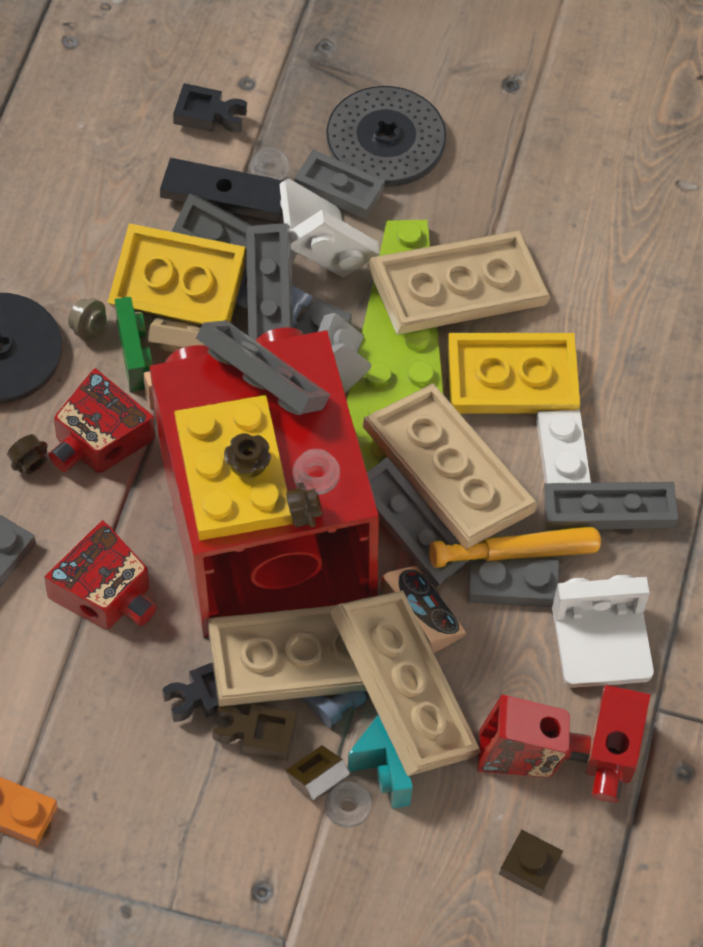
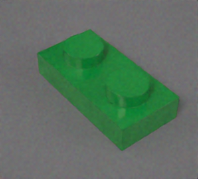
(130, 329)

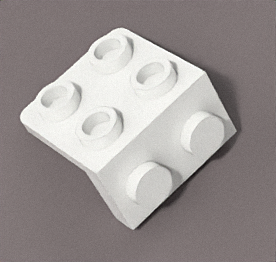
(321, 233)
(602, 631)

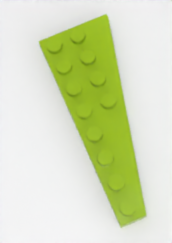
(398, 361)

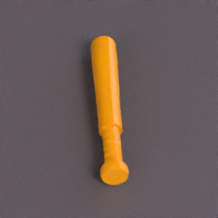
(533, 545)

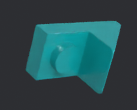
(377, 751)

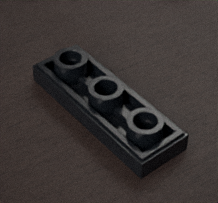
(224, 188)

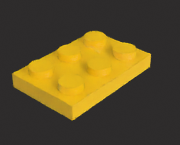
(178, 275)
(513, 372)
(219, 497)

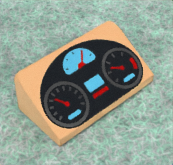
(432, 613)

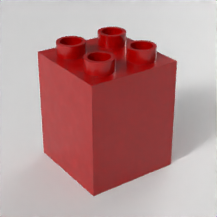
(280, 564)

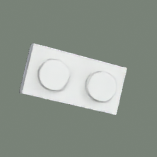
(562, 447)

